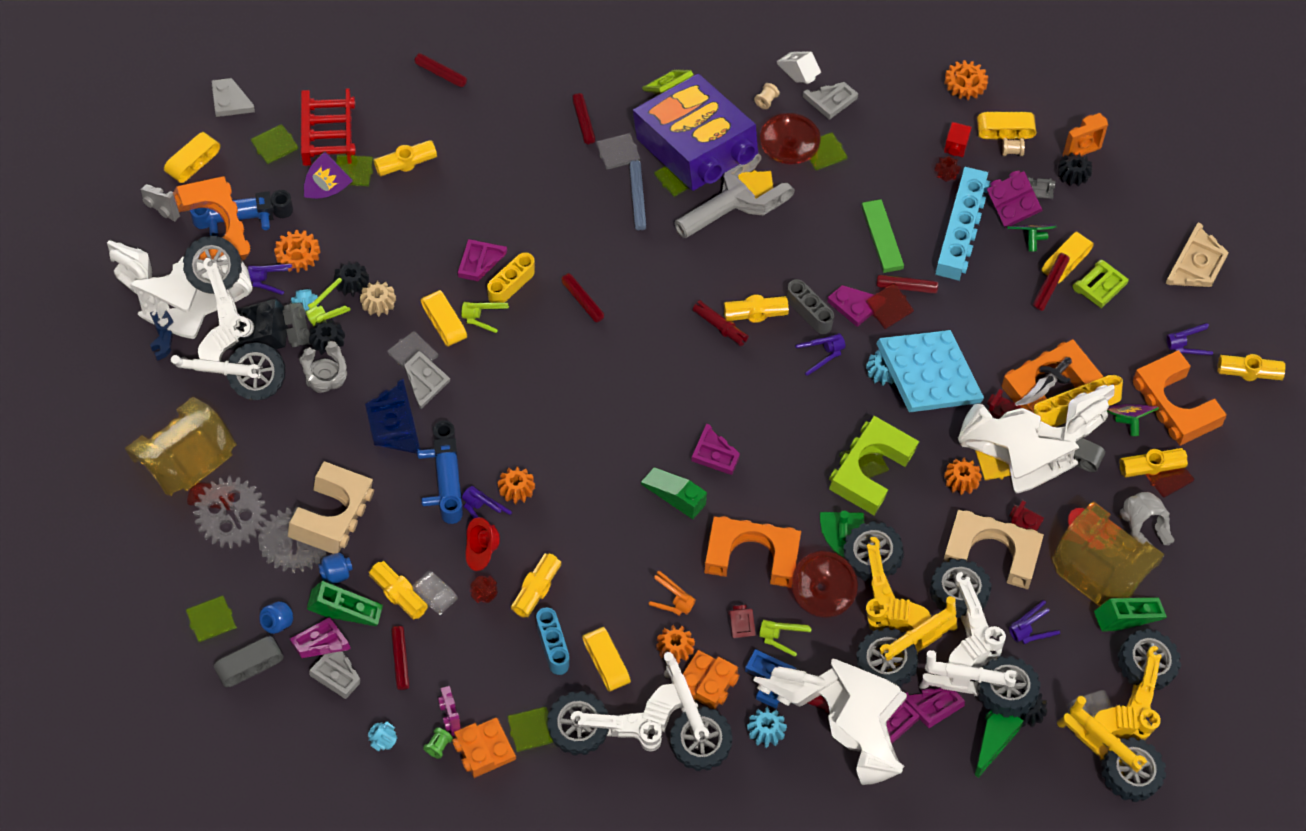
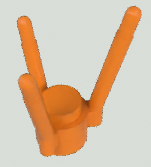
(683, 601)

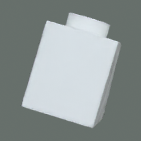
(800, 66)

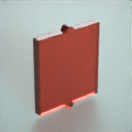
(889, 306)
(1170, 481)

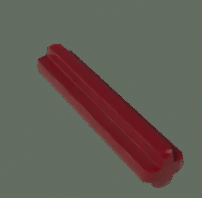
(440, 70)
(583, 118)
(1051, 281)
(908, 283)
(582, 297)
(400, 658)

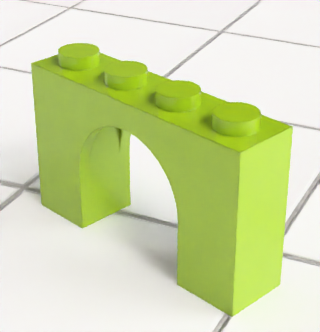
(876, 438)

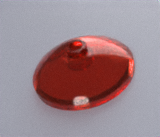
(792, 131)
(834, 574)

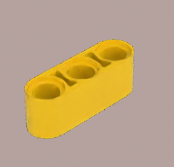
(1006, 125)
(192, 157)
(1076, 247)
(505, 285)
(443, 318)
(606, 659)

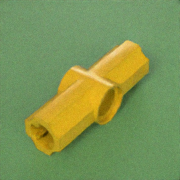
(405, 158)
(756, 308)
(1241, 367)
(1165, 461)
(536, 585)
(398, 590)

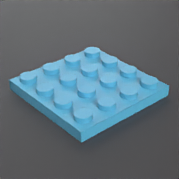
(929, 371)

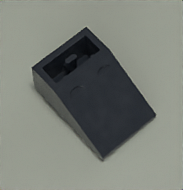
(268, 325)

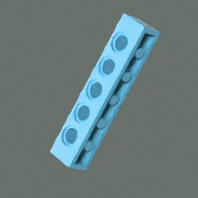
(965, 211)

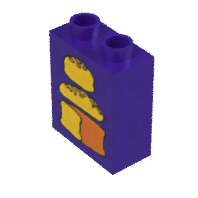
(696, 132)

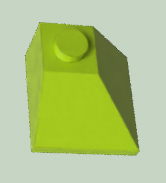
(668, 81)

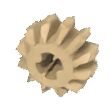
(378, 298)

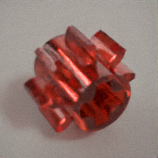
(947, 168)
(484, 589)

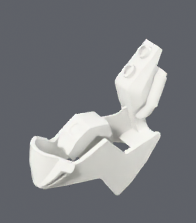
(173, 289)
(1031, 446)
(857, 708)

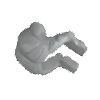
(324, 373)
(1140, 508)

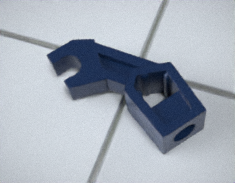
(165, 337)

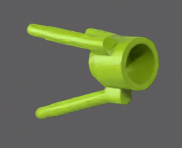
(473, 310)
(318, 314)
(771, 630)

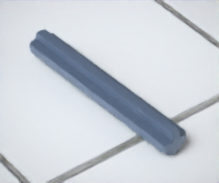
(637, 195)

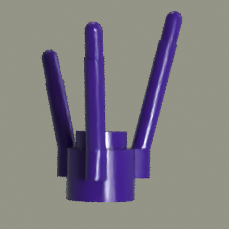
(259, 274)
(1178, 340)
(831, 344)
(476, 498)
(1021, 629)

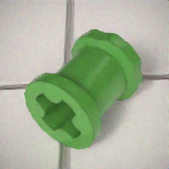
(438, 743)

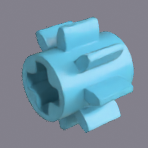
(305, 297)
(382, 736)

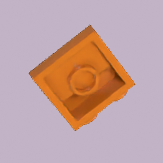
(1087, 137)
(710, 679)
(483, 747)

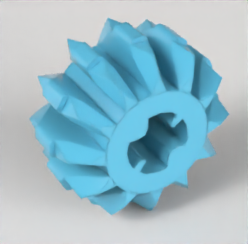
(878, 369)
(768, 720)

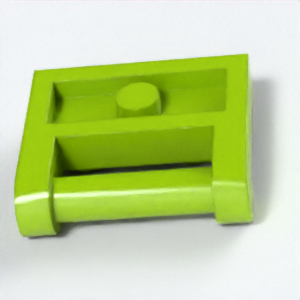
(1104, 288)

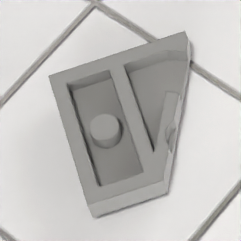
(230, 98)
(831, 99)
(162, 202)
(425, 378)
(336, 673)

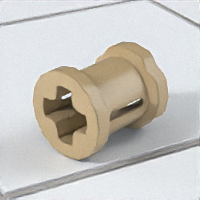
(764, 99)
(1013, 147)

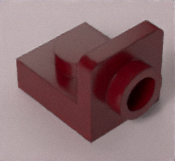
(1000, 405)
(1025, 518)
(741, 621)

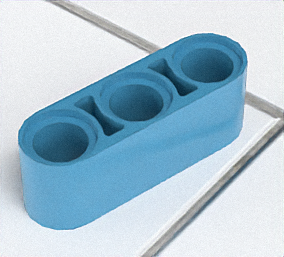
(552, 650)

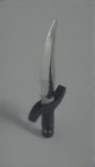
(1045, 383)

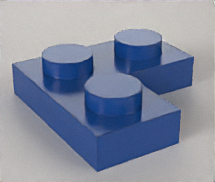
(761, 666)

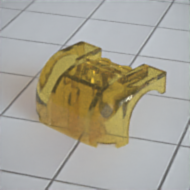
(185, 448)
(1103, 557)

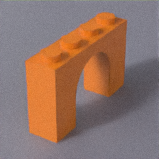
(215, 196)
(1022, 380)
(1182, 423)
(730, 533)

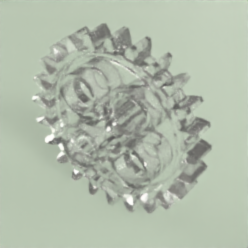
(212, 522)
(273, 538)

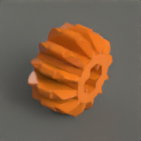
(962, 476)
(520, 478)
(675, 637)

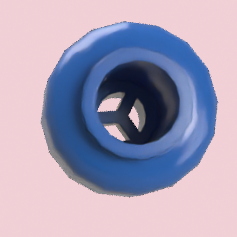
(335, 568)
(276, 617)

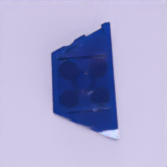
(392, 420)

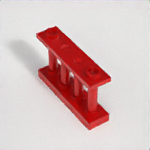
(309, 135)

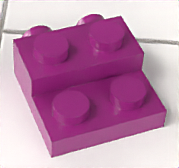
(1014, 198)

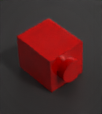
(957, 139)

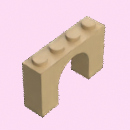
(332, 532)
(1021, 542)

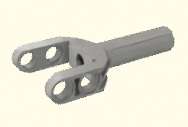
(734, 195)

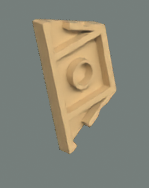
(1198, 261)

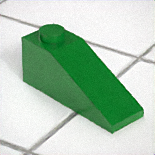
(676, 491)
(343, 605)
(1128, 612)
(996, 736)

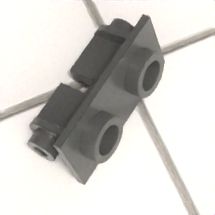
(1043, 187)
(295, 315)

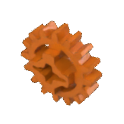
(966, 79)
(297, 250)

